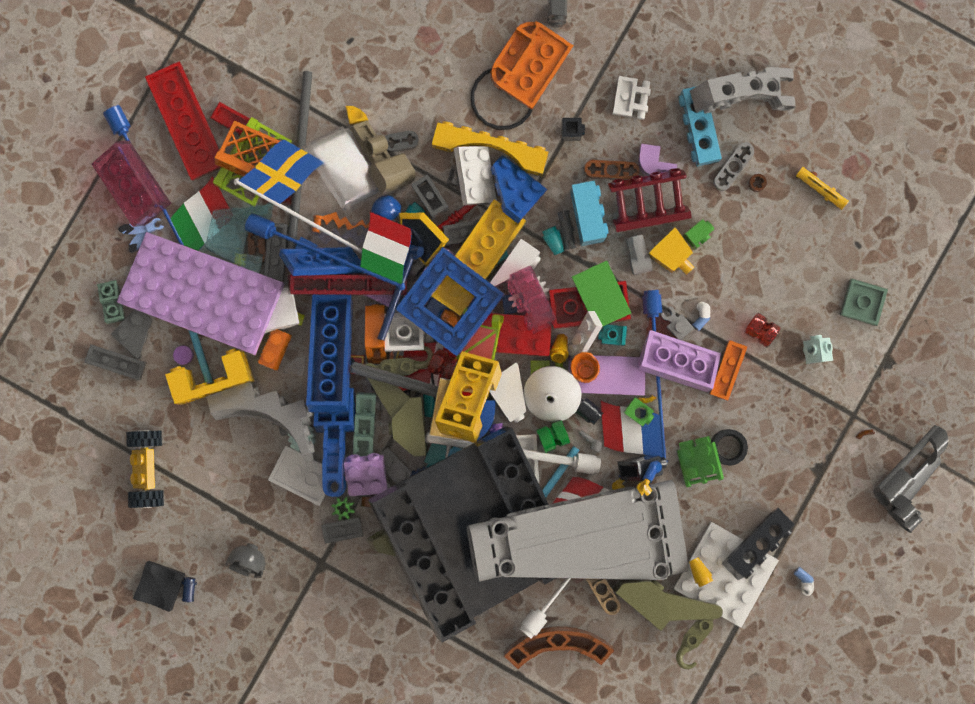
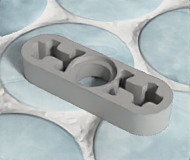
(737, 152)

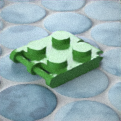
(699, 461)

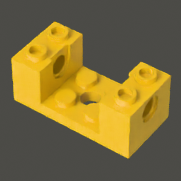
(185, 389)
(459, 413)

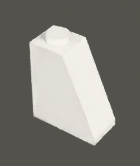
(510, 394)

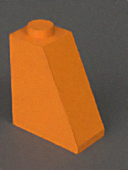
(373, 321)

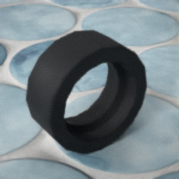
(743, 446)

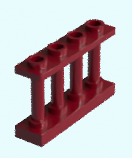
(661, 214)

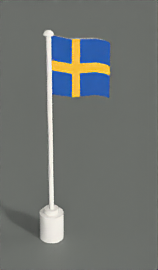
(281, 175)

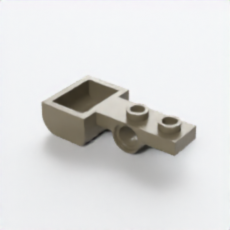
(386, 171)

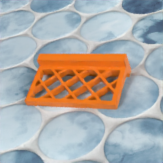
(238, 165)

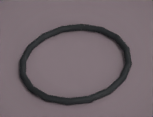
(481, 118)

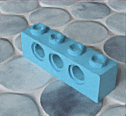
(708, 134)

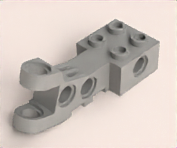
(734, 88)

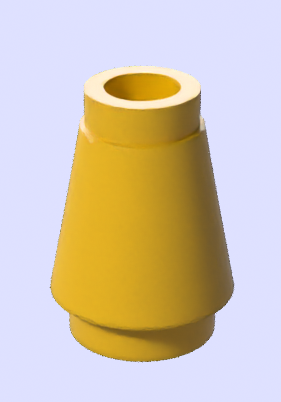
(559, 350)
(700, 572)

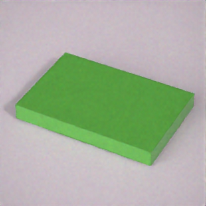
(601, 293)

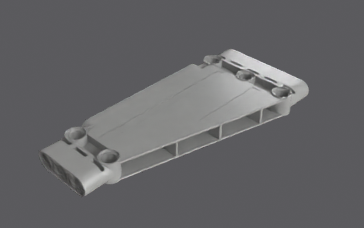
(586, 538)

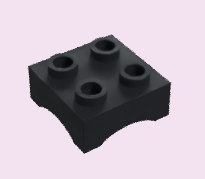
(159, 586)

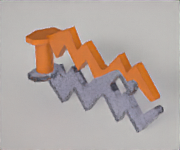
(350, 233)

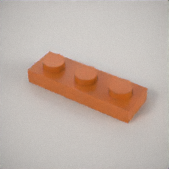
(728, 370)

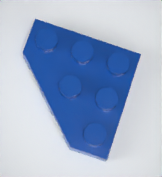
(517, 188)

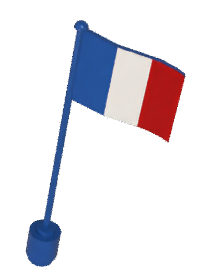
(620, 430)

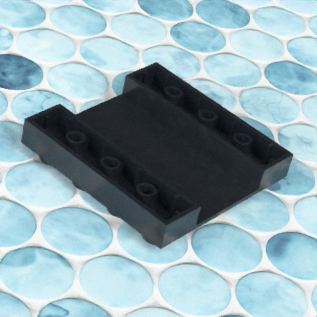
(429, 521)

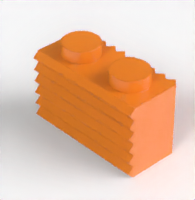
(274, 349)

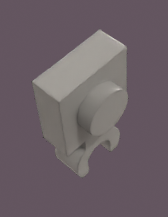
(678, 325)

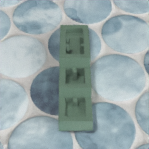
(364, 424)

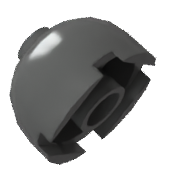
(246, 560)

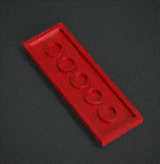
(184, 119)

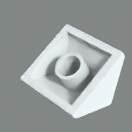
(404, 335)

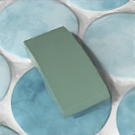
(108, 297)

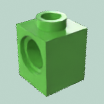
(630, 411)

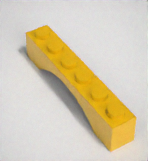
(528, 158)

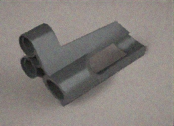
(900, 487)

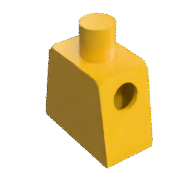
(672, 253)

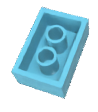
(588, 213)

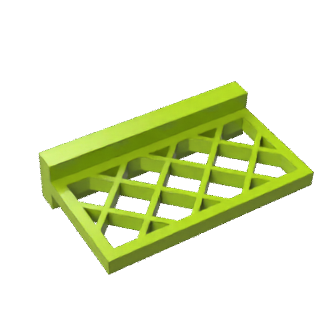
(224, 175)

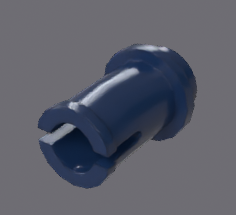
(188, 589)

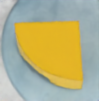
(355, 115)

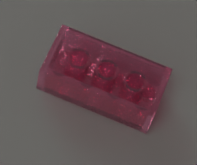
(131, 183)

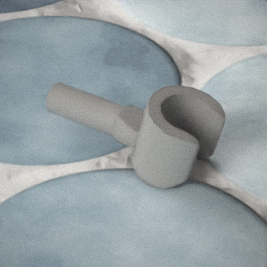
(596, 445)

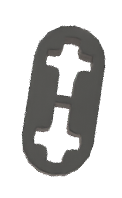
(402, 145)

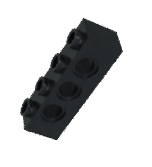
(735, 563)

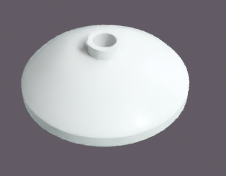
(556, 383)

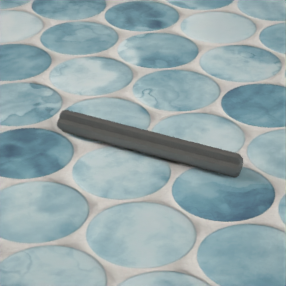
(394, 379)

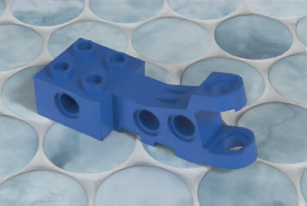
(334, 427)

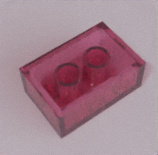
(531, 300)

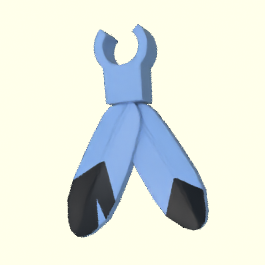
(140, 231)

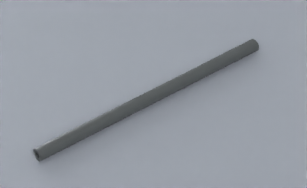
(301, 141)

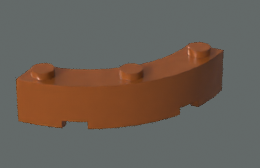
(558, 639)

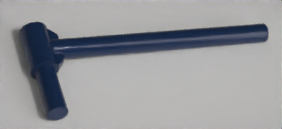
(414, 253)

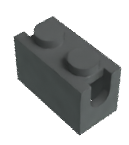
(430, 196)

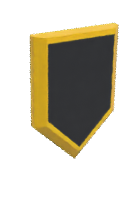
(424, 234)

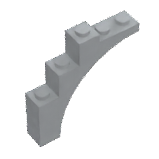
(246, 401)

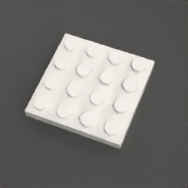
(732, 595)

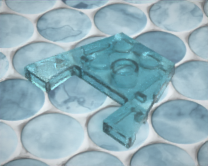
(228, 235)

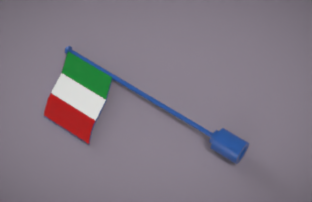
(194, 216)
(382, 251)

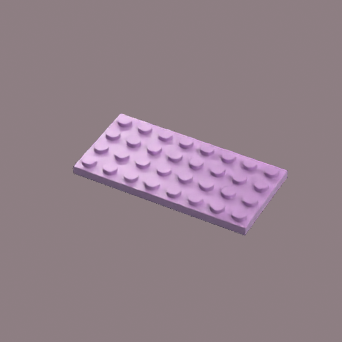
(201, 293)

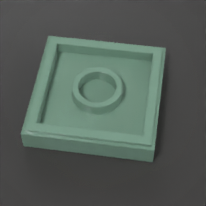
(863, 302)

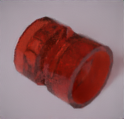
(762, 330)
(442, 364)

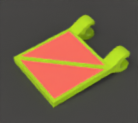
(485, 339)

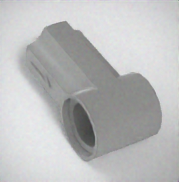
(639, 260)

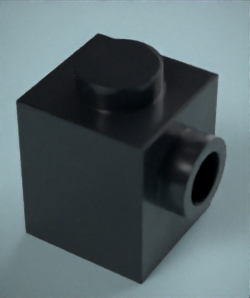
(572, 129)

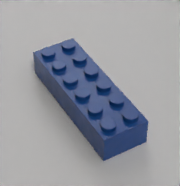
(329, 353)

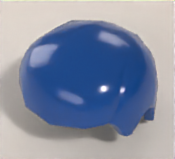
(386, 207)

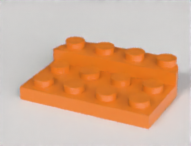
(529, 62)

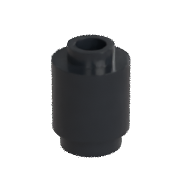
(589, 411)

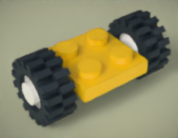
(143, 469)

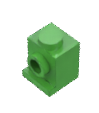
(699, 233)

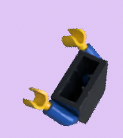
(640, 469)

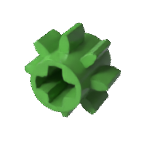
(338, 511)

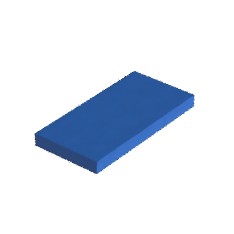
(307, 262)

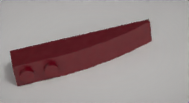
(339, 285)

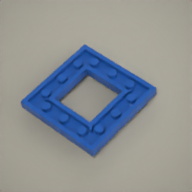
(486, 300)

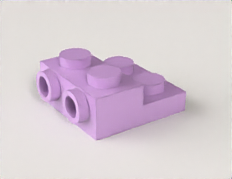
(365, 474)

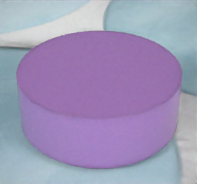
(183, 355)

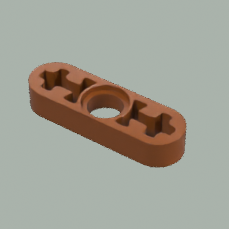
(597, 163)

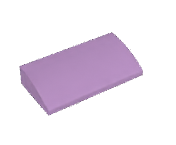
(679, 361)
(616, 377)

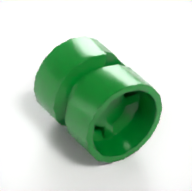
(553, 436)

